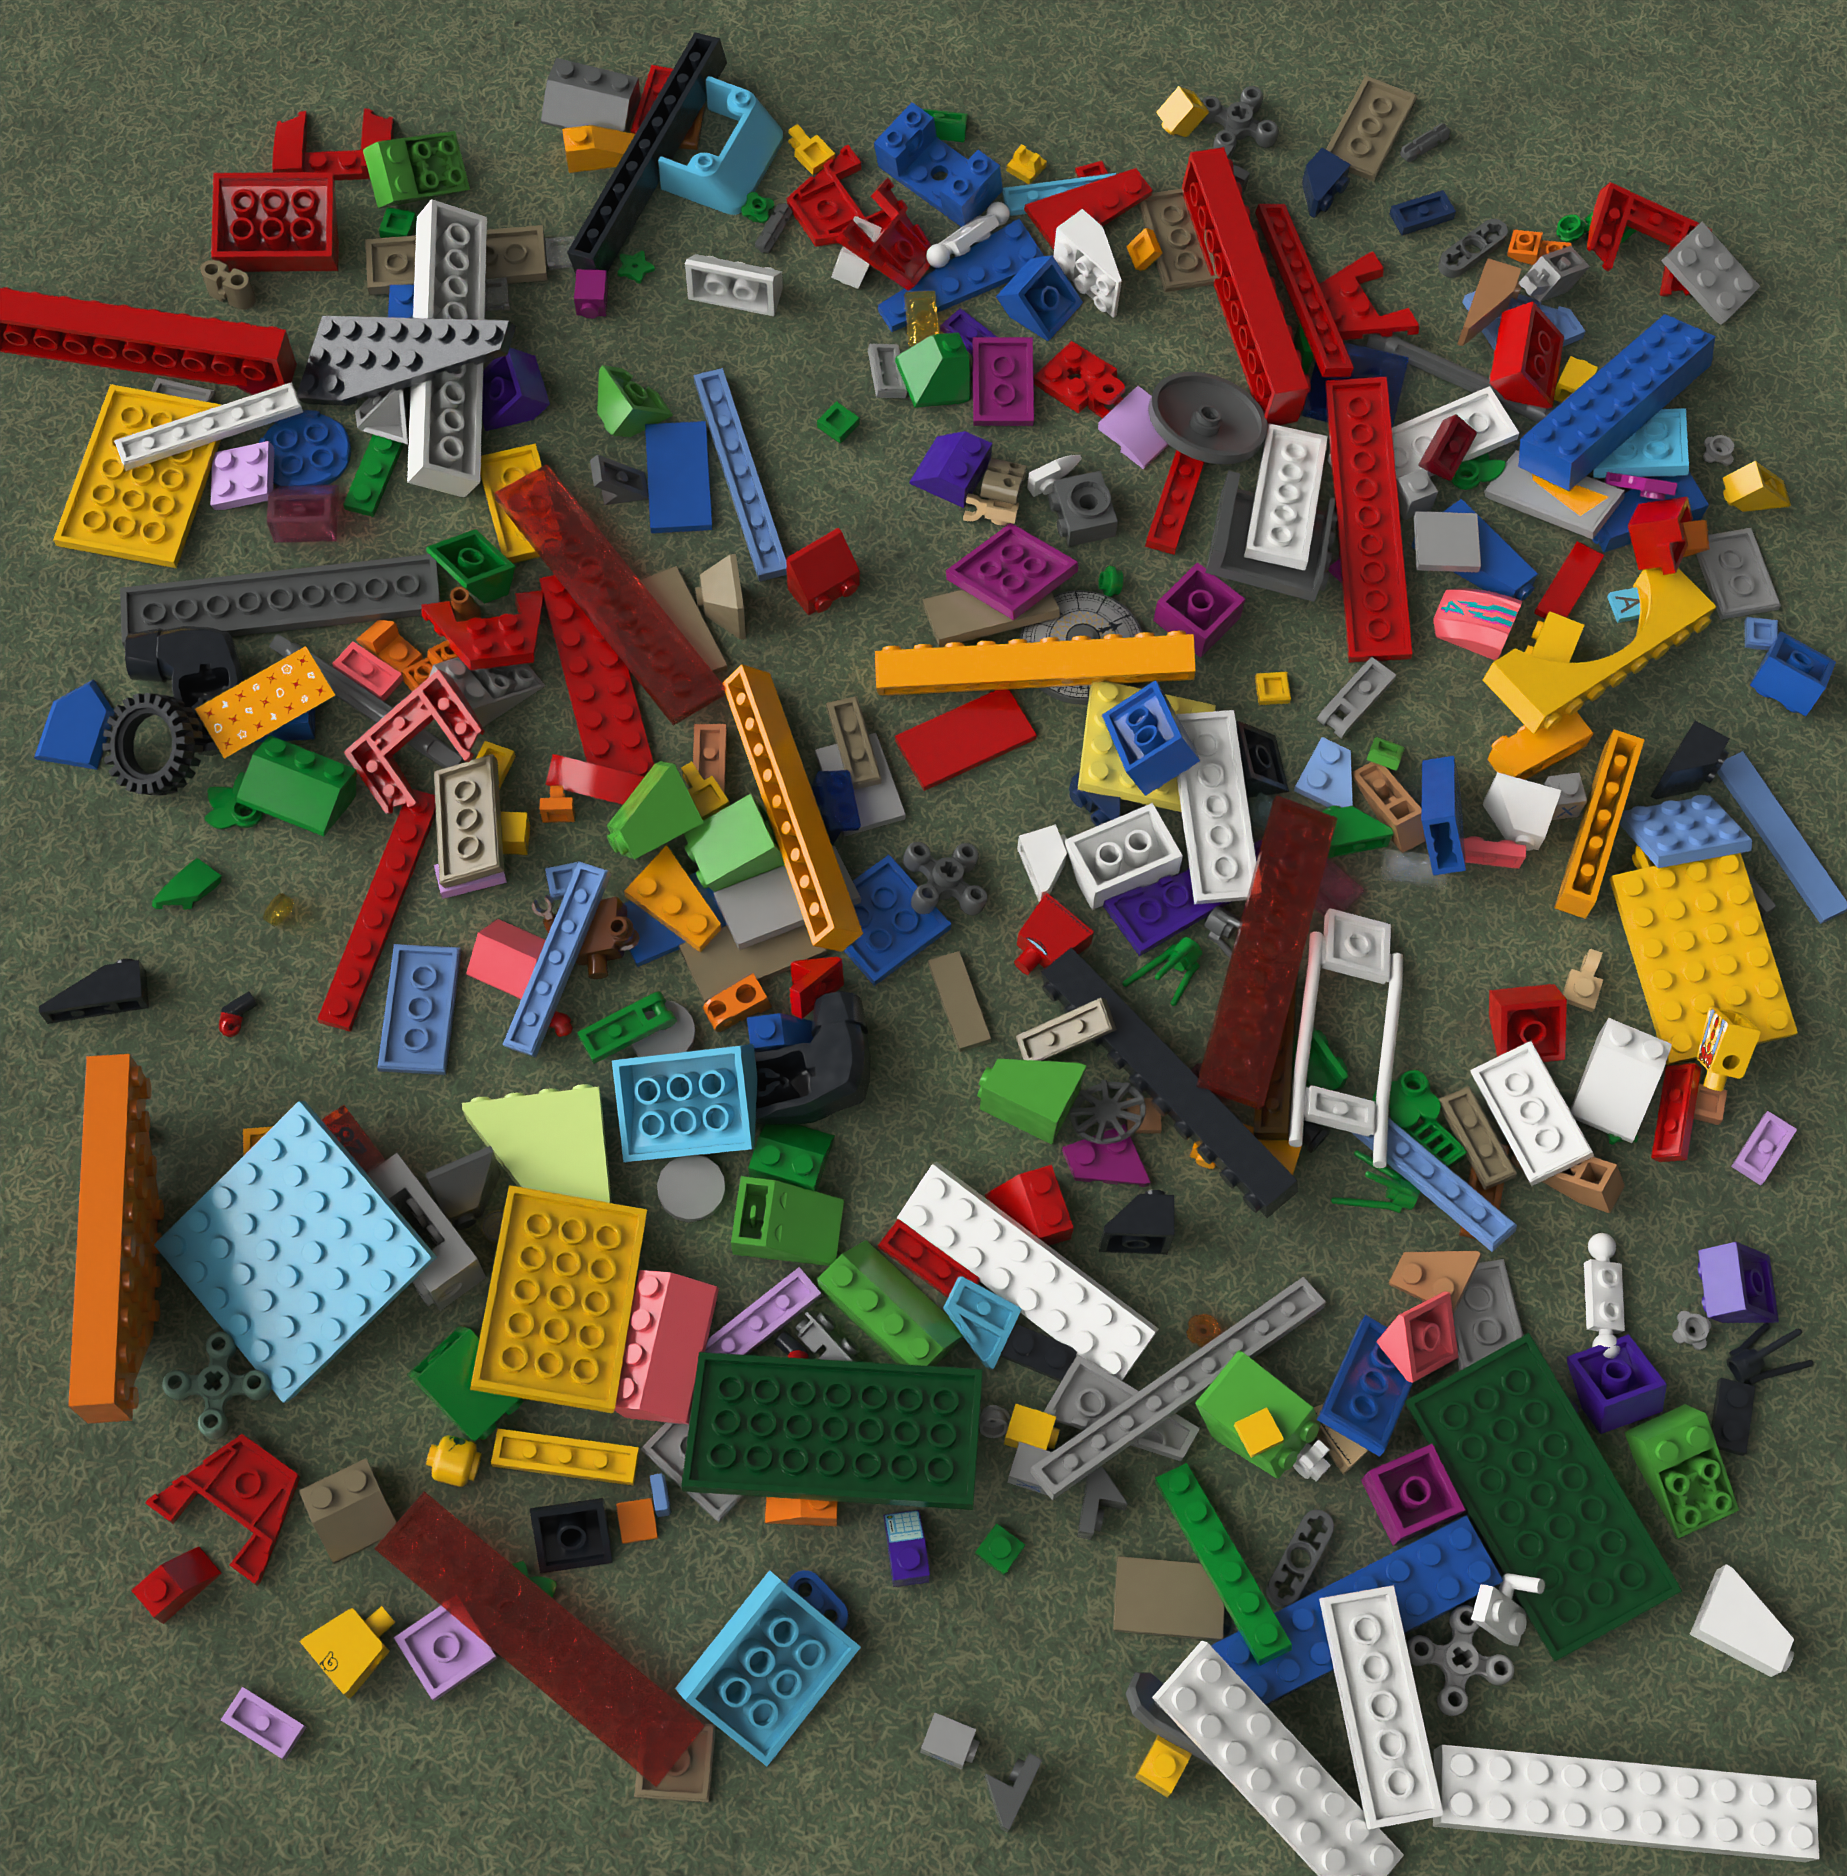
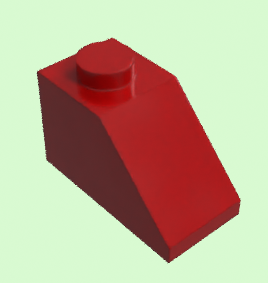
(176, 1583)

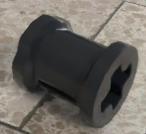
(1314, 1135)

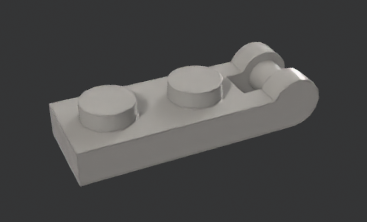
(1357, 696)

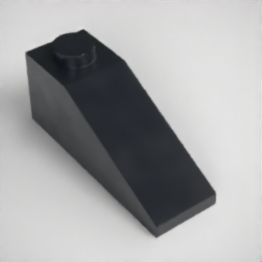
(103, 992)

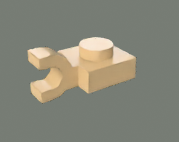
(999, 512)
(1581, 986)

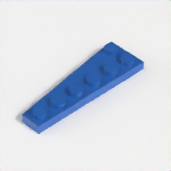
(969, 275)

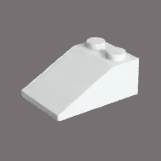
(1620, 1079)

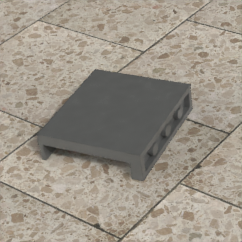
(1230, 538)

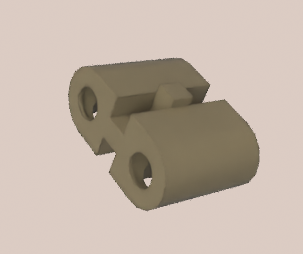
(227, 284)
(1003, 481)

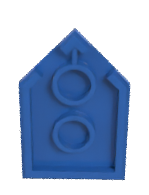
(76, 728)

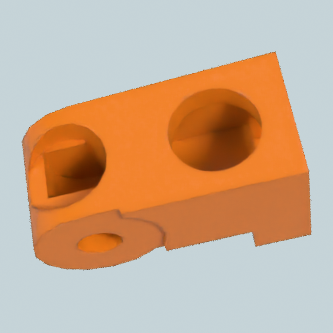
(736, 1003)

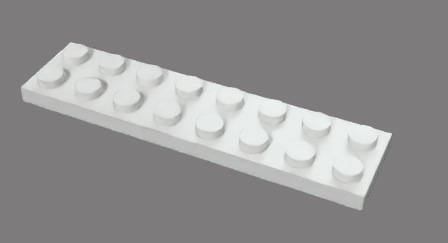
(1027, 1272)
(1273, 1769)

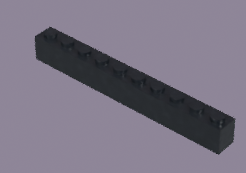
(638, 169)
(1173, 1088)

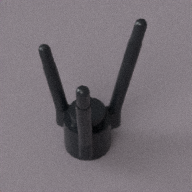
(1747, 1363)

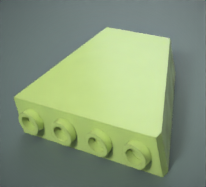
(547, 1139)

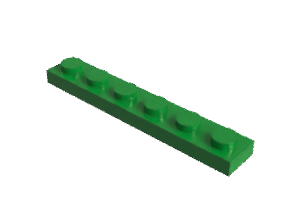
(1223, 1564)

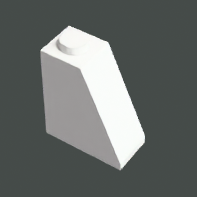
(1742, 1625)

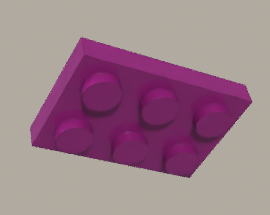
(1003, 381)

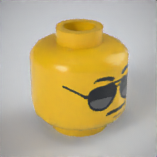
(454, 1461)

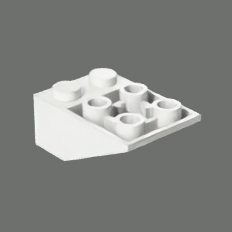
(1088, 261)

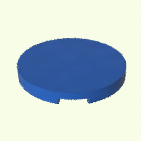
(308, 449)

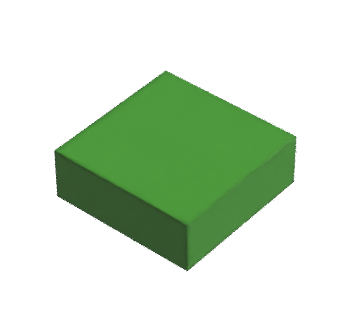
(1385, 753)

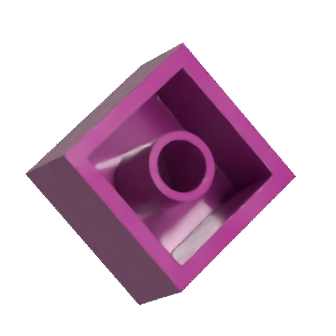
(1199, 607)
(1412, 1494)

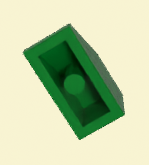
(1356, 832)

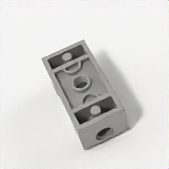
(456, 1265)

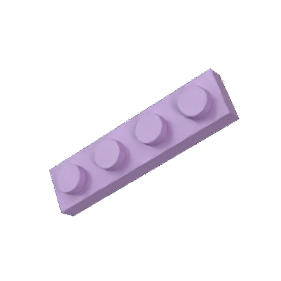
(765, 1316)

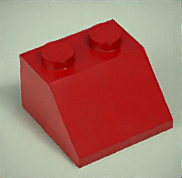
(822, 572)
(1529, 1015)
(1036, 1204)

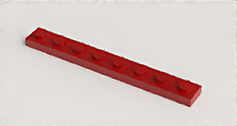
(1304, 291)
(378, 913)

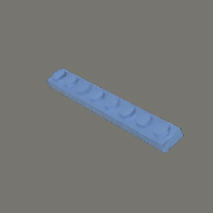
(741, 475)

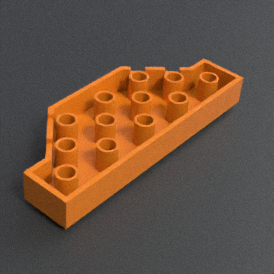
(114, 1242)

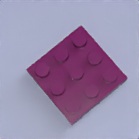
(1012, 571)

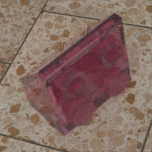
(303, 513)

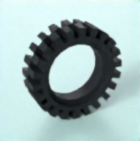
(122, 744)

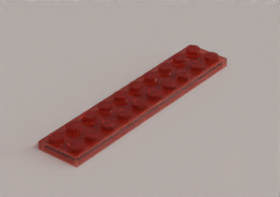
(610, 594)
(1267, 953)
(540, 1639)

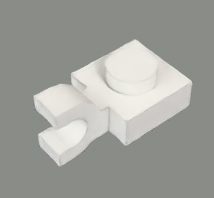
(1311, 1461)

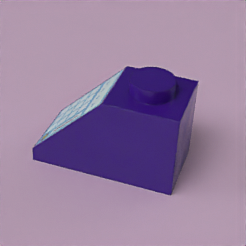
(906, 1548)

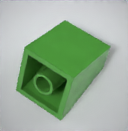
(653, 813)
(734, 845)
(1031, 1094)
(1245, 1389)

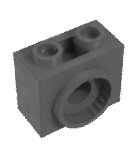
(1076, 523)

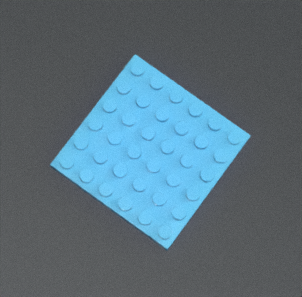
(295, 1251)

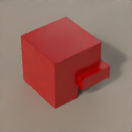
(1660, 534)

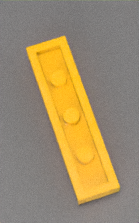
(565, 1457)

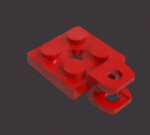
(1094, 388)

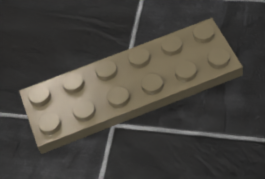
(510, 254)

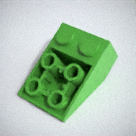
(415, 168)
(786, 1222)
(1683, 1468)

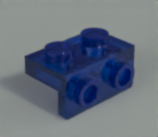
(836, 802)

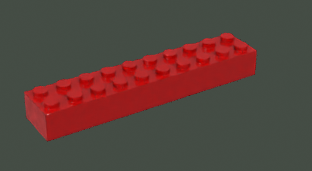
(1245, 287)
(142, 340)

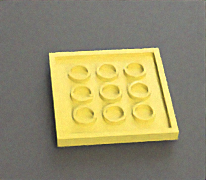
(1100, 763)

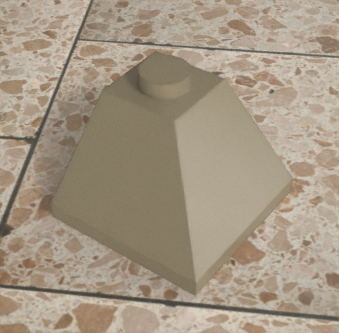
(722, 596)

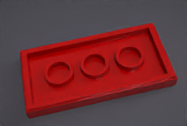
(965, 738)

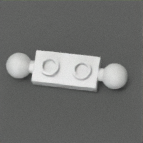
(974, 231)
(1604, 1293)

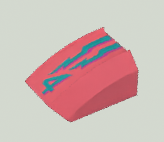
(1476, 620)

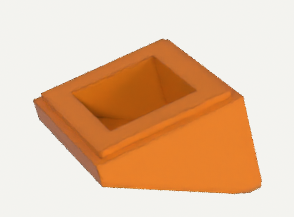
(1696, 536)
(637, 1520)

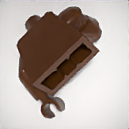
(607, 936)

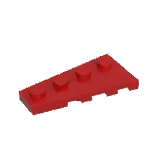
(1100, 199)

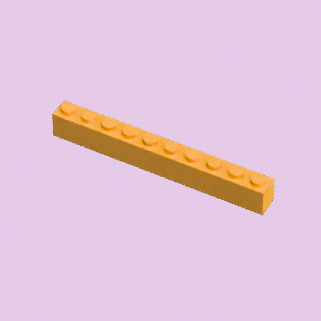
(1035, 664)
(792, 809)

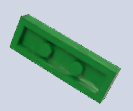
(373, 475)

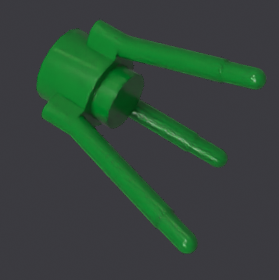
(1181, 957)
(1398, 1190)

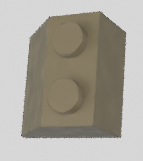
(349, 1510)

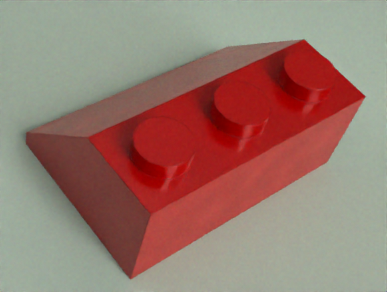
(1527, 357)

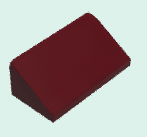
(1448, 447)

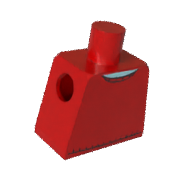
(1049, 935)

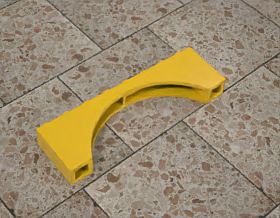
(1546, 690)

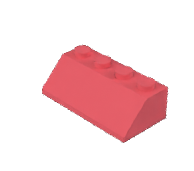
(662, 1346)

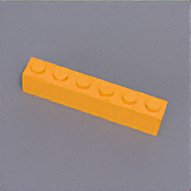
(1599, 824)

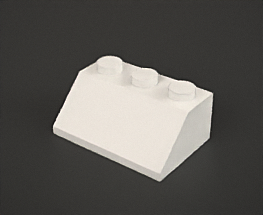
(733, 284)
(1123, 855)

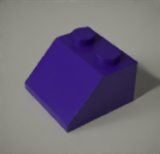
(512, 390)
(953, 466)
(1737, 1284)
(1616, 1388)

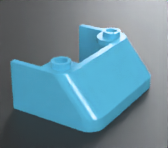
(738, 170)

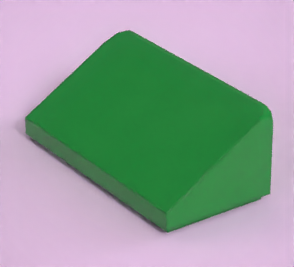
(949, 125)

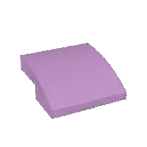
(1132, 429)

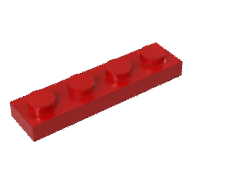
(1174, 503)

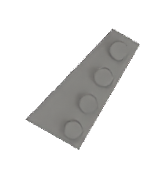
(1091, 1393)

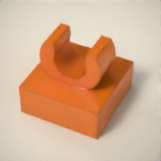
(557, 807)

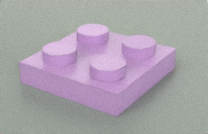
(242, 476)
(443, 1652)

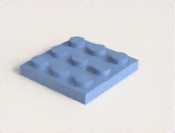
(1684, 831)

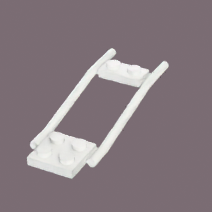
(1361, 950)

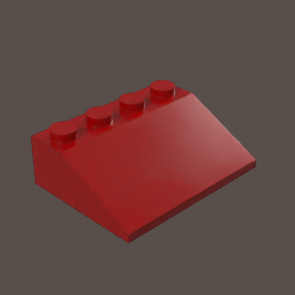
(275, 221)

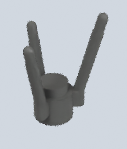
(1222, 924)

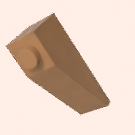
(1492, 297)
(1391, 804)
(1588, 1183)

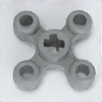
(1457, 1675)

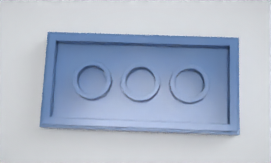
(419, 1009)

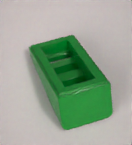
(1456, 1150)

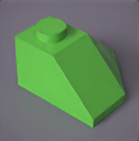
(627, 405)

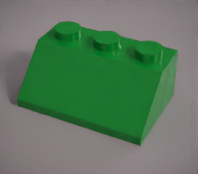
(297, 785)

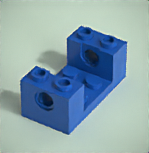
(914, 154)

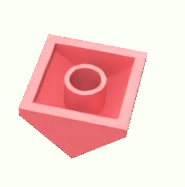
(505, 957)
(1422, 1338)

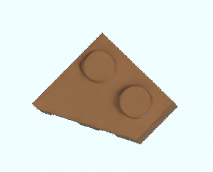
(1432, 1273)

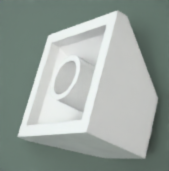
(1521, 809)

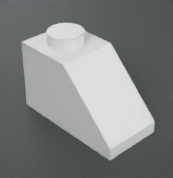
(849, 267)
(1043, 857)

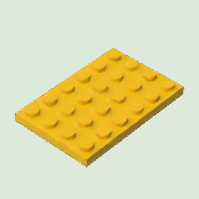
(141, 510)
(1700, 947)
(559, 1300)

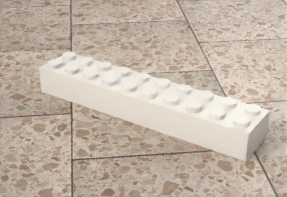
(448, 409)
(1627, 1803)

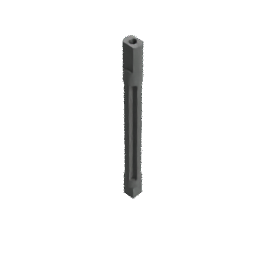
(1450, 372)
(372, 706)

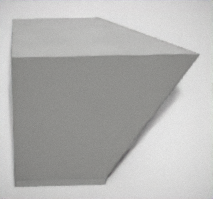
(384, 416)

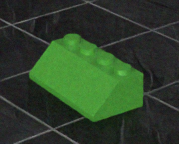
(888, 1307)

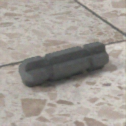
(1425, 142)
(773, 228)

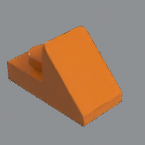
(386, 644)

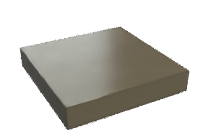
(689, 1777)

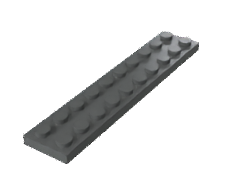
(286, 598)

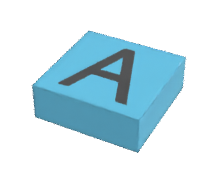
(1625, 604)

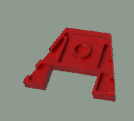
(824, 204)
(898, 249)
(1352, 308)
(491, 640)
(248, 1488)

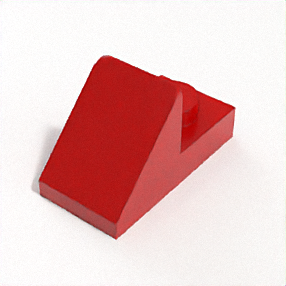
(813, 979)

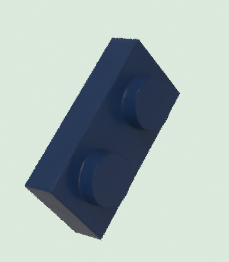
(1422, 212)

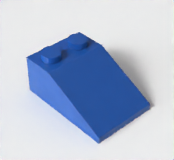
(1150, 738)

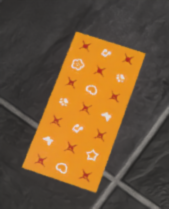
(265, 702)

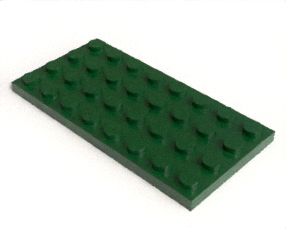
(834, 1431)
(1543, 1496)

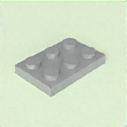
(1710, 273)

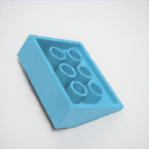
(686, 1102)
(767, 1668)

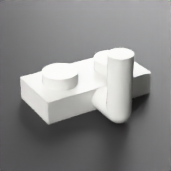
(1498, 1612)

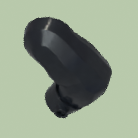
(196, 660)
(821, 1076)

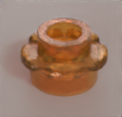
(1202, 1321)

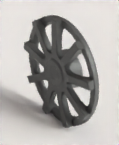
(1108, 1112)

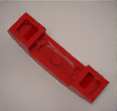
(591, 779)

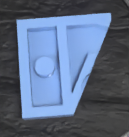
(1327, 775)

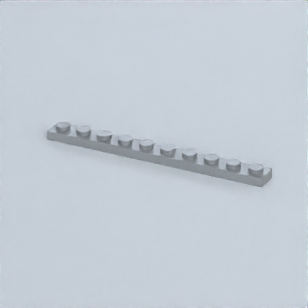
(1174, 1389)

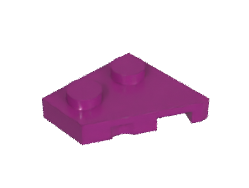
(1649, 487)
(1106, 1162)

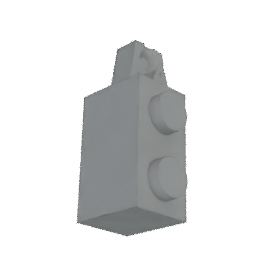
(1554, 274)

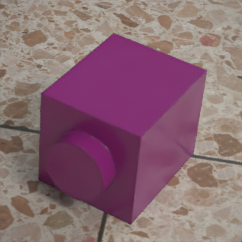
(591, 293)

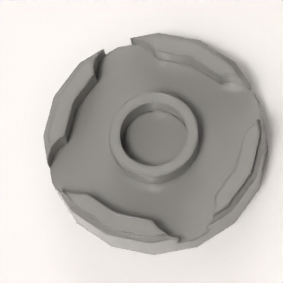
(672, 1040)
(691, 1188)

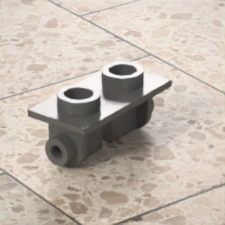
(821, 1332)

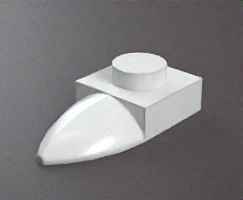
(1042, 479)

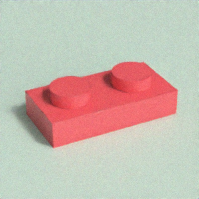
(368, 671)
(1501, 853)

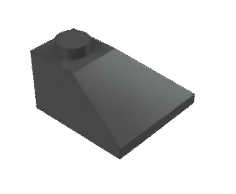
(465, 1186)

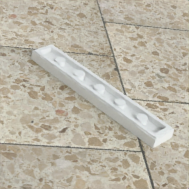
(208, 426)

